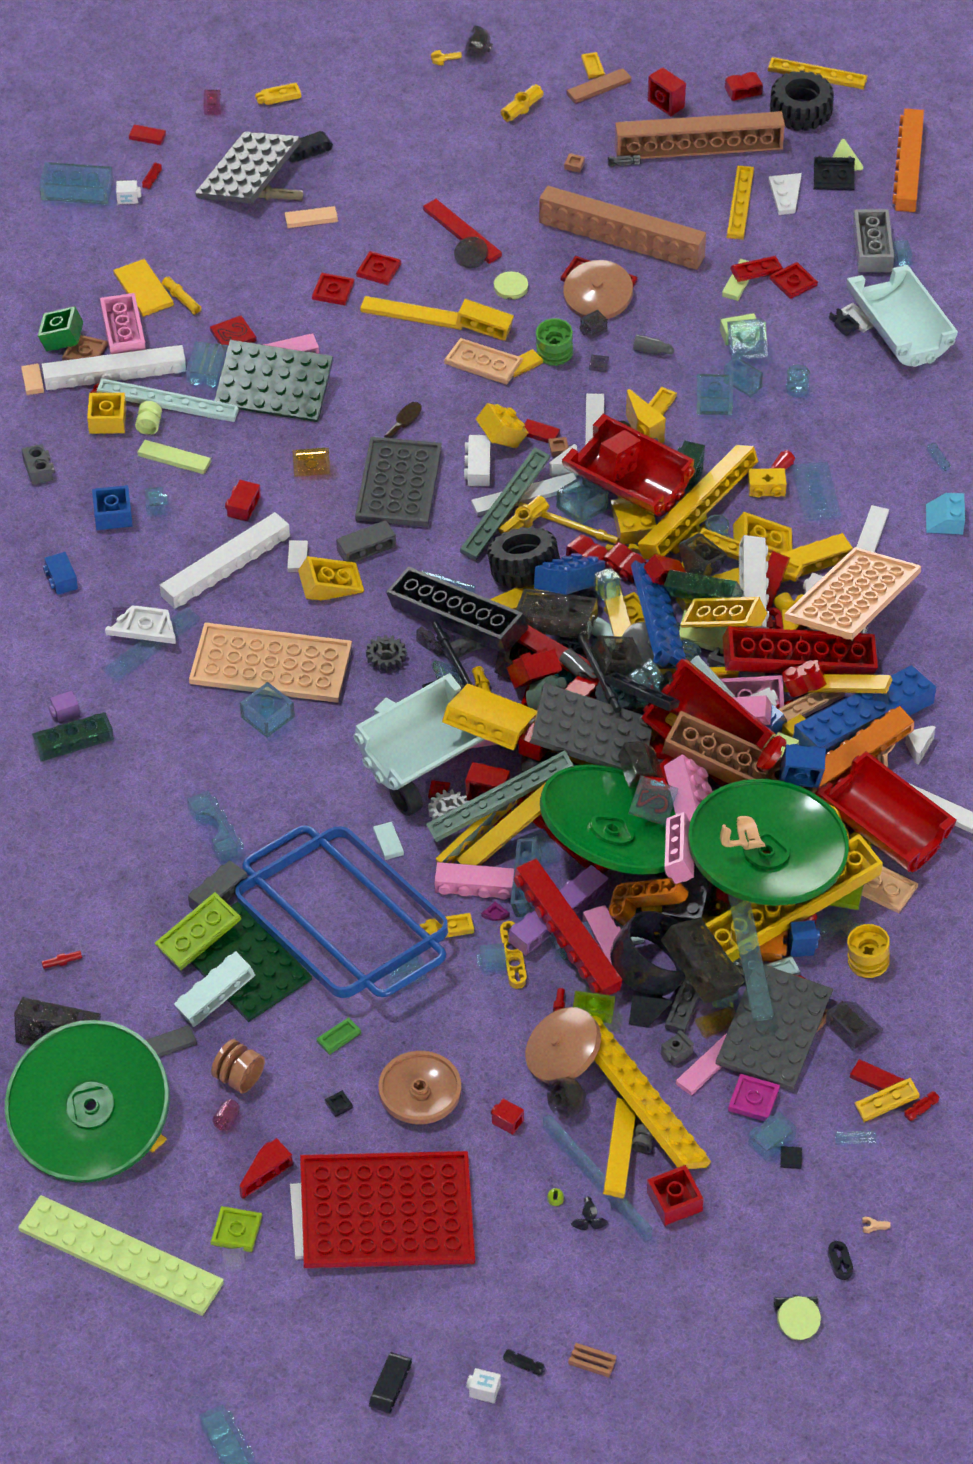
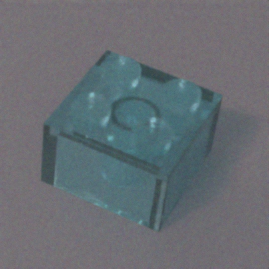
(747, 338)
(714, 394)
(582, 499)
(267, 709)

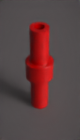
(61, 959)
(559, 1002)

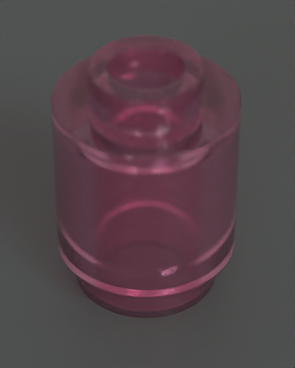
(226, 1114)

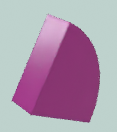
(495, 912)

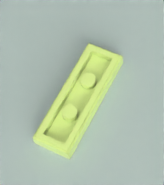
(734, 289)

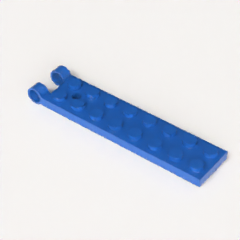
(658, 618)

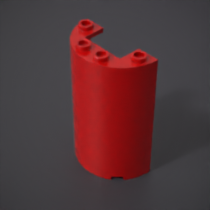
(654, 483)
(709, 703)
(889, 812)

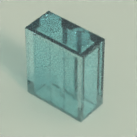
(206, 363)

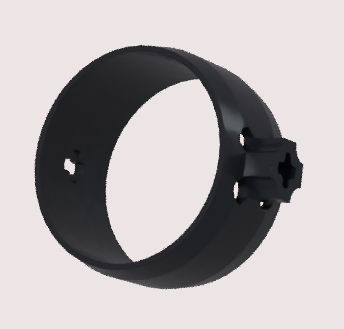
(628, 960)

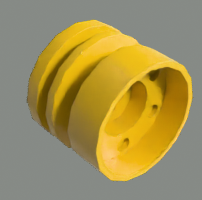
(868, 950)

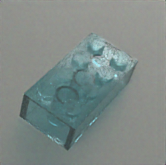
(76, 183)

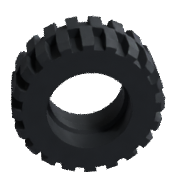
(802, 86)
(518, 553)

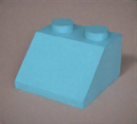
(946, 514)

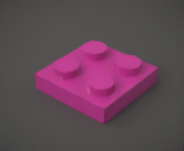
(753, 1097)

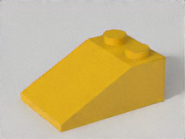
(644, 417)
(631, 521)
(776, 535)
(329, 578)

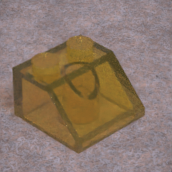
(311, 461)

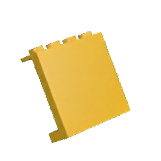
(488, 716)

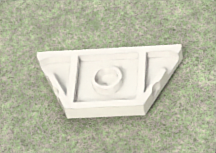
(144, 624)

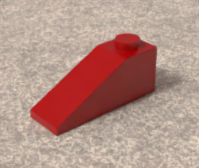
(268, 1163)

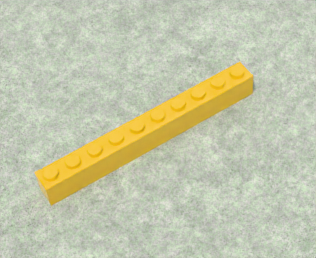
(698, 501)
(813, 556)

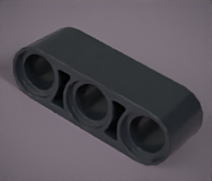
(311, 146)
(389, 1382)

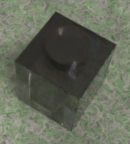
(593, 324)

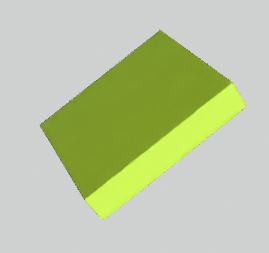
(236, 1228)

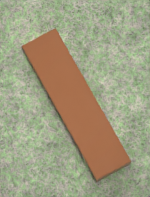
(599, 85)

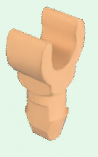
(874, 1225)

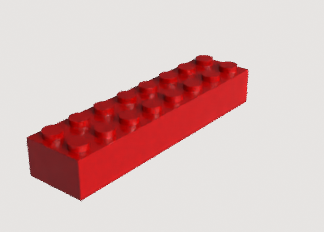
(778, 649)

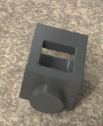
(677, 1048)

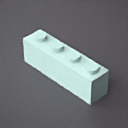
(214, 989)

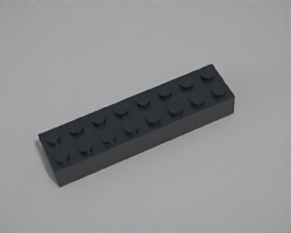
(457, 610)

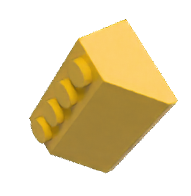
(725, 613)

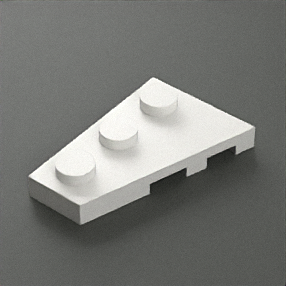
(785, 192)

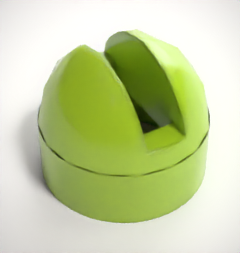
(560, 1196)

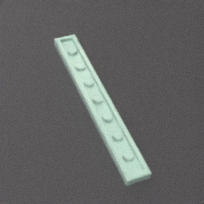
(171, 400)

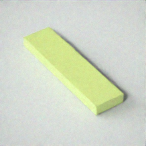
(174, 457)

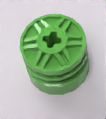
(554, 341)

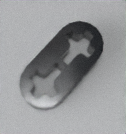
(844, 1258)

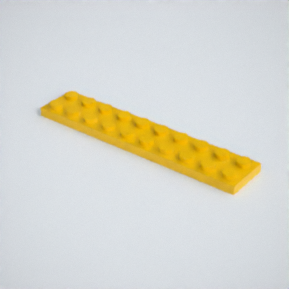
(647, 1103)

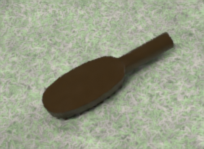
(404, 418)

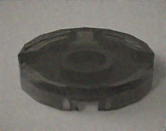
(471, 252)

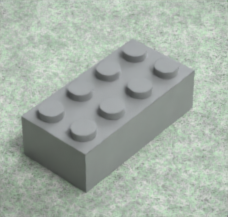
(873, 240)

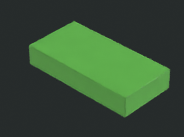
(338, 1035)

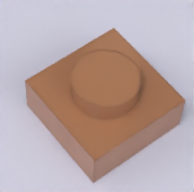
(574, 162)
(557, 446)

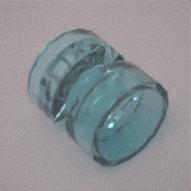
(797, 381)
(718, 524)
(651, 670)

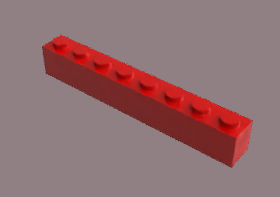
(567, 928)

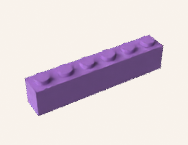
(578, 893)

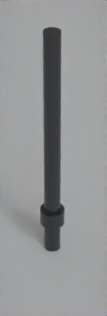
(443, 639)
(610, 695)

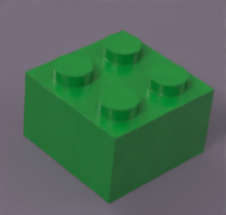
(60, 328)

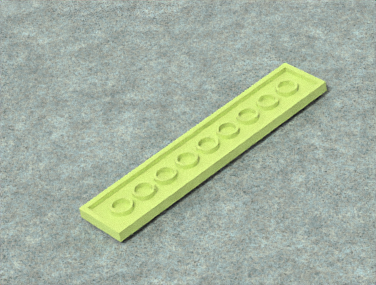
(121, 1255)

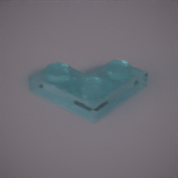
(836, 923)

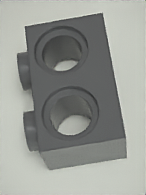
(37, 464)

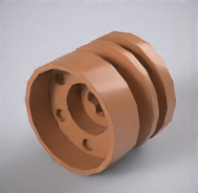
(238, 1066)

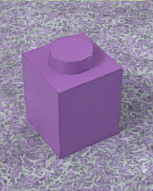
(64, 707)

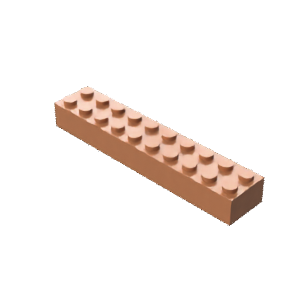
(700, 135)
(622, 227)

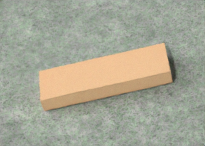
(311, 217)

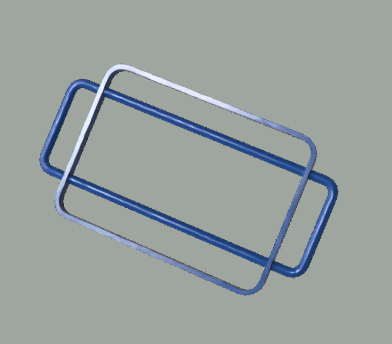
(363, 981)

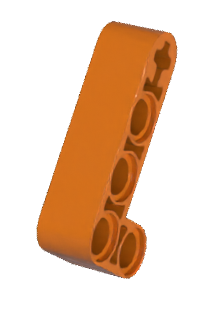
(648, 893)

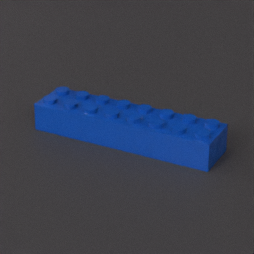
(857, 712)

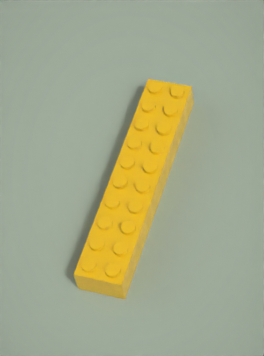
(772, 920)

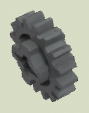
(386, 653)

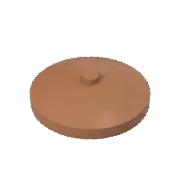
(599, 287)
(563, 1044)
(419, 1087)

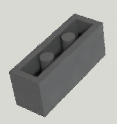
(366, 542)
(222, 882)

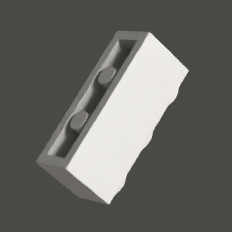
(477, 460)

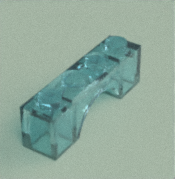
(206, 810)

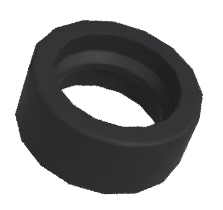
(407, 799)

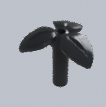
(589, 1213)

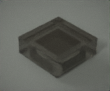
(599, 363)

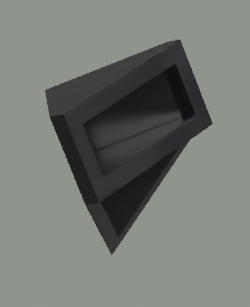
(646, 1009)

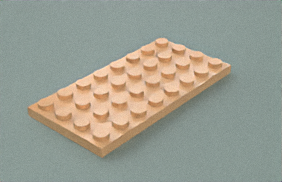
(852, 593)
(289, 661)

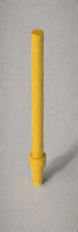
(598, 534)

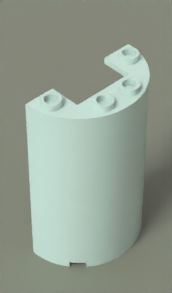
(905, 316)
(411, 736)

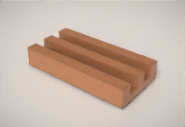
(594, 1357)

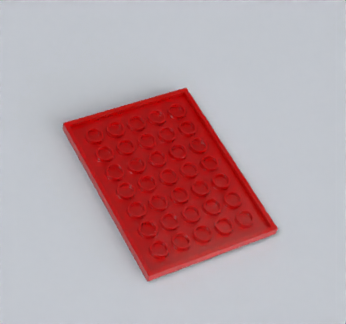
(386, 1209)

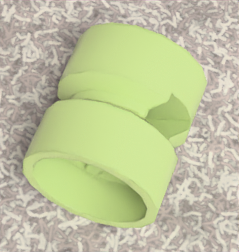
(148, 417)

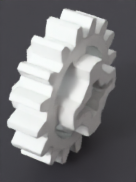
(445, 803)

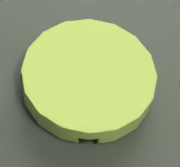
(510, 285)
(798, 1318)

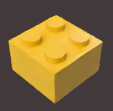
(106, 413)
(502, 425)

